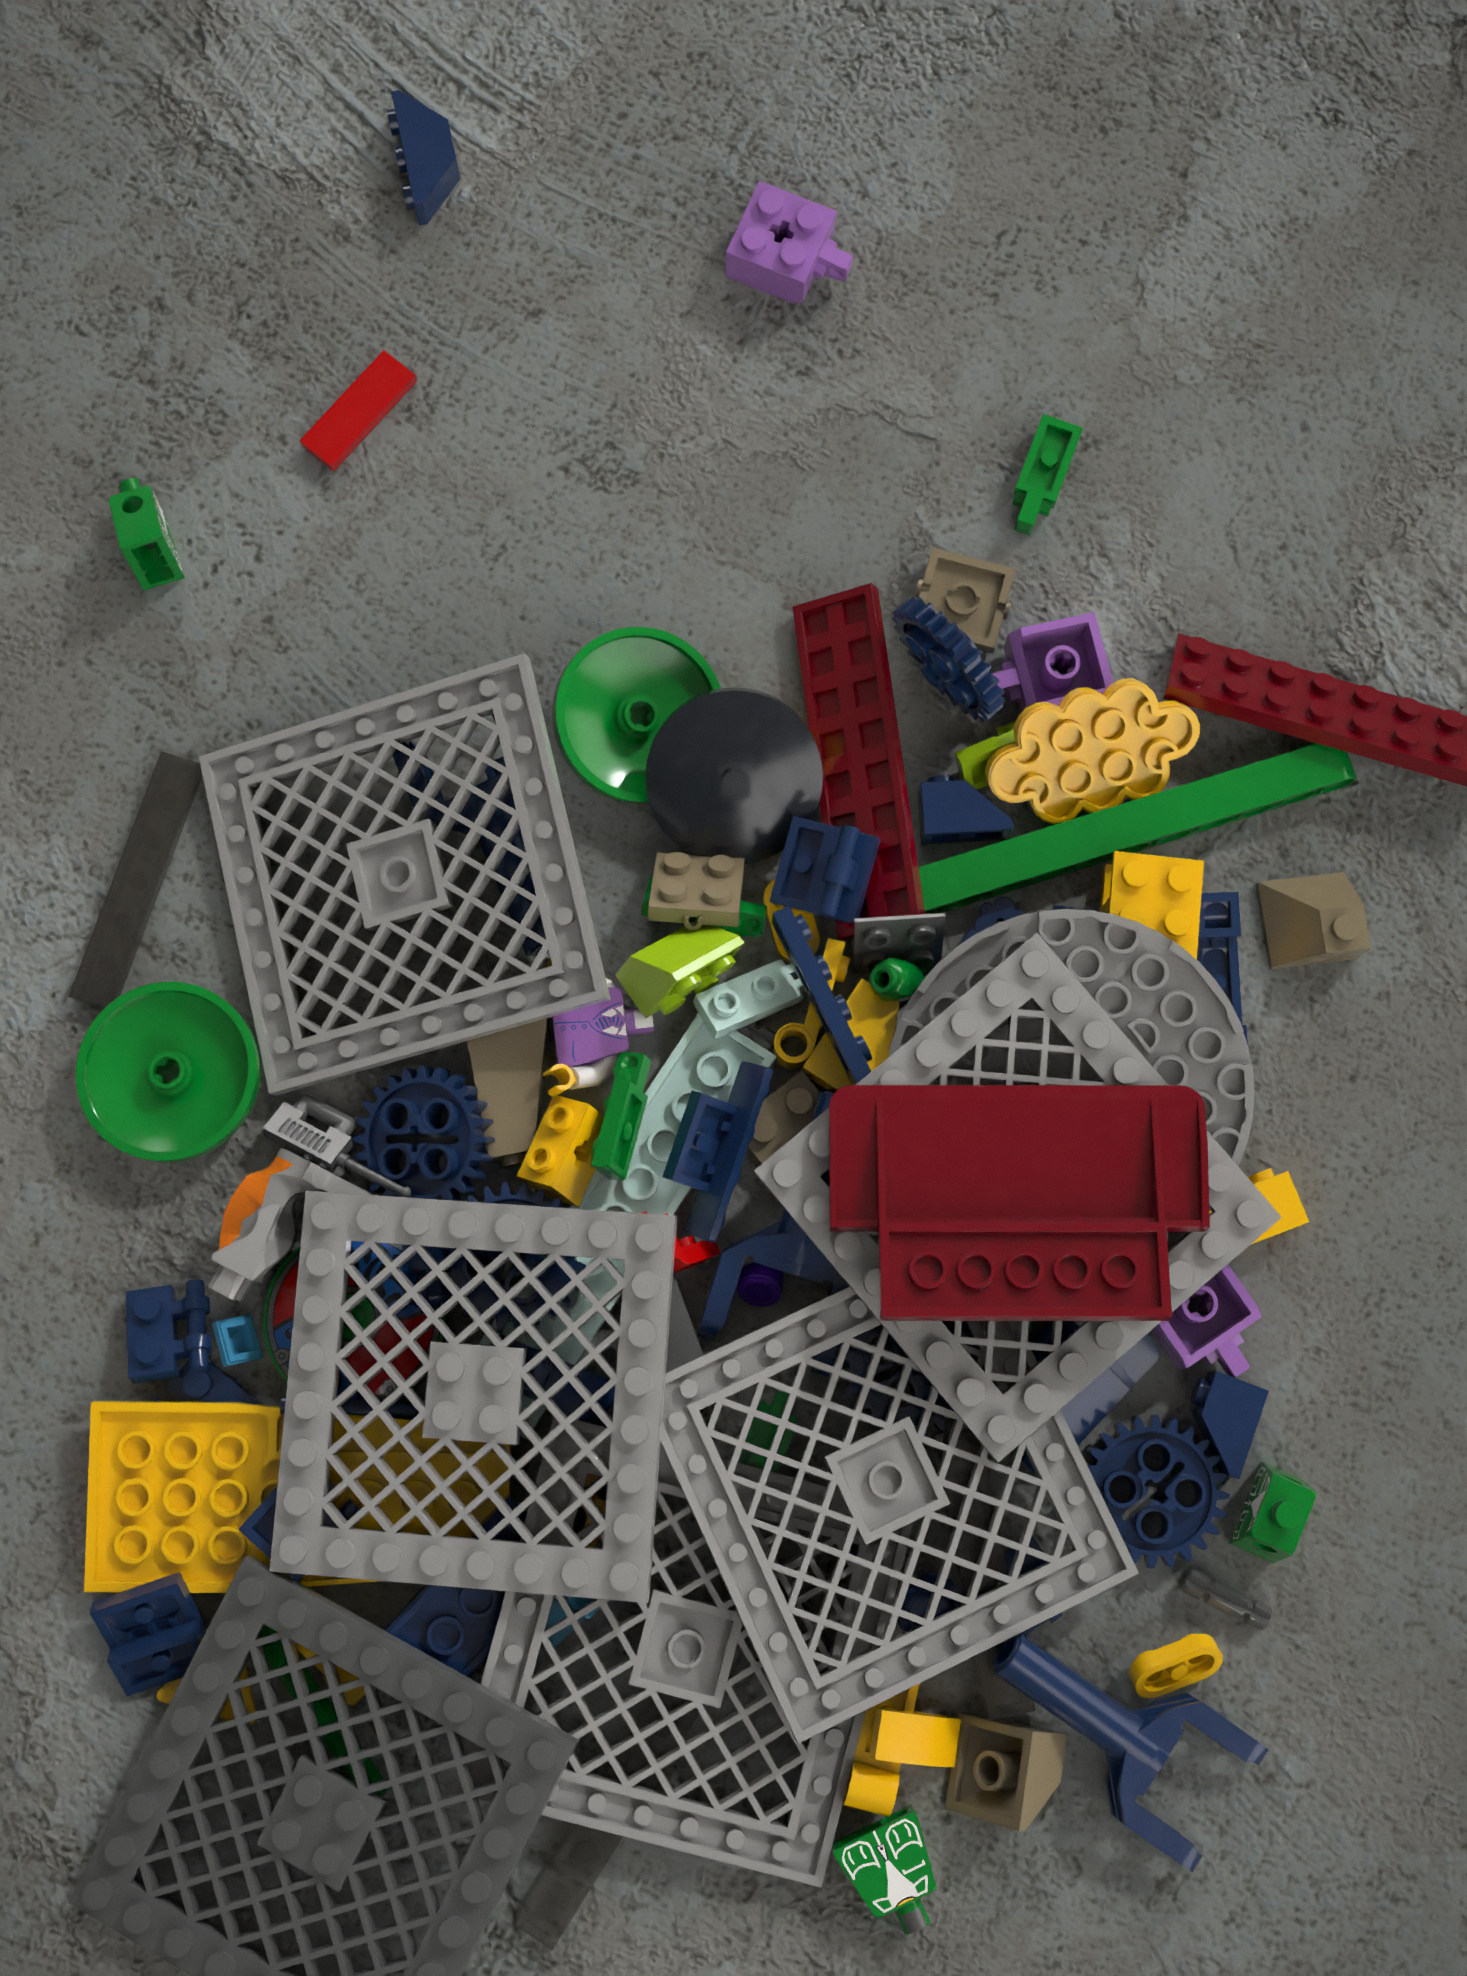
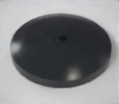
(733, 774)

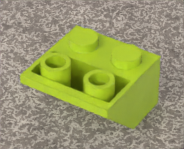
(677, 966)

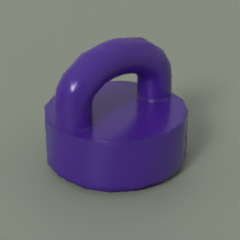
(760, 1285)

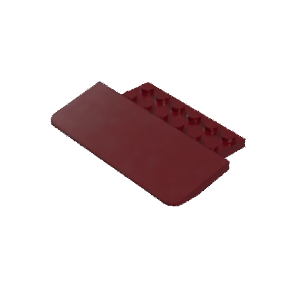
(1020, 1196)

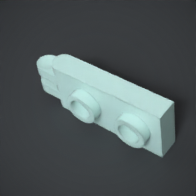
(749, 998)

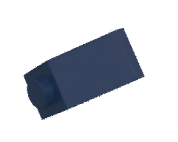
(958, 813)
(1228, 1417)

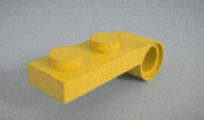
(812, 1027)
(875, 1782)

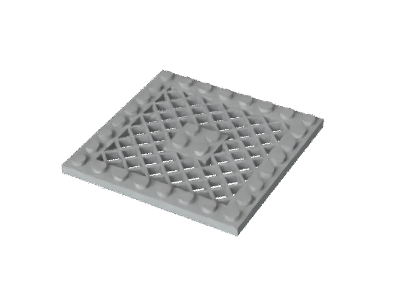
(402, 876)
(794, 1173)
(474, 1396)
(884, 1486)
(689, 1655)

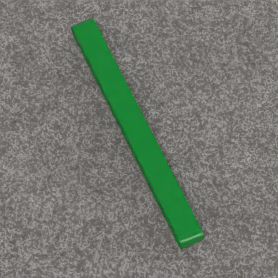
(1133, 826)

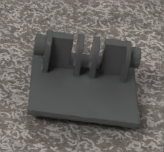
(903, 937)

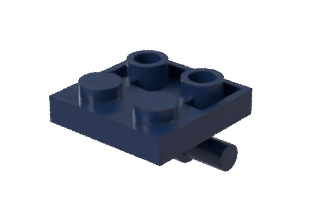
(825, 870)

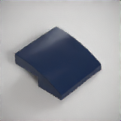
(150, 1632)

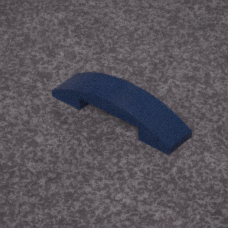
(1218, 944)

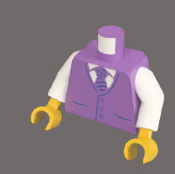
(592, 1039)

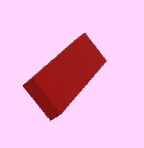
(358, 410)

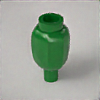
(895, 979)

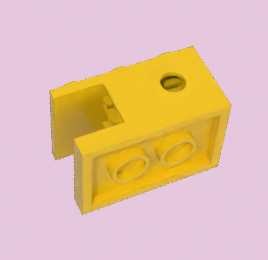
(1156, 893)

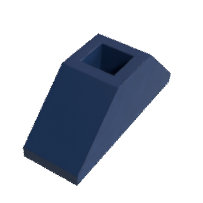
(425, 154)

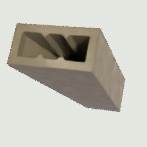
(511, 1081)

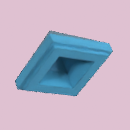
(237, 1340)

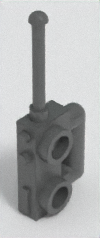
(327, 1149)

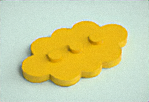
(1091, 750)

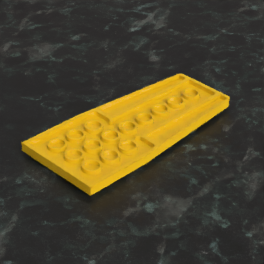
(186, 1475)

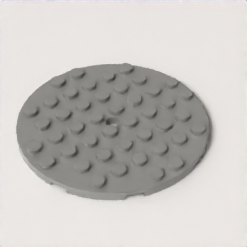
(1142, 983)

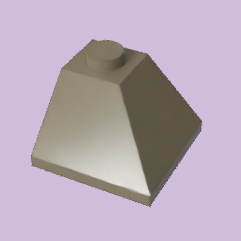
(1312, 920)
(1004, 1770)

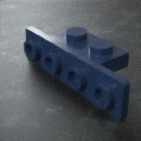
(713, 1146)

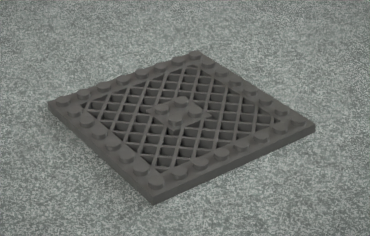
(321, 1812)

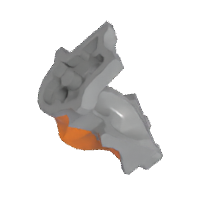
(261, 1222)

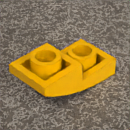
(914, 1738)

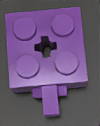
(785, 245)
(1068, 644)
(1215, 1329)

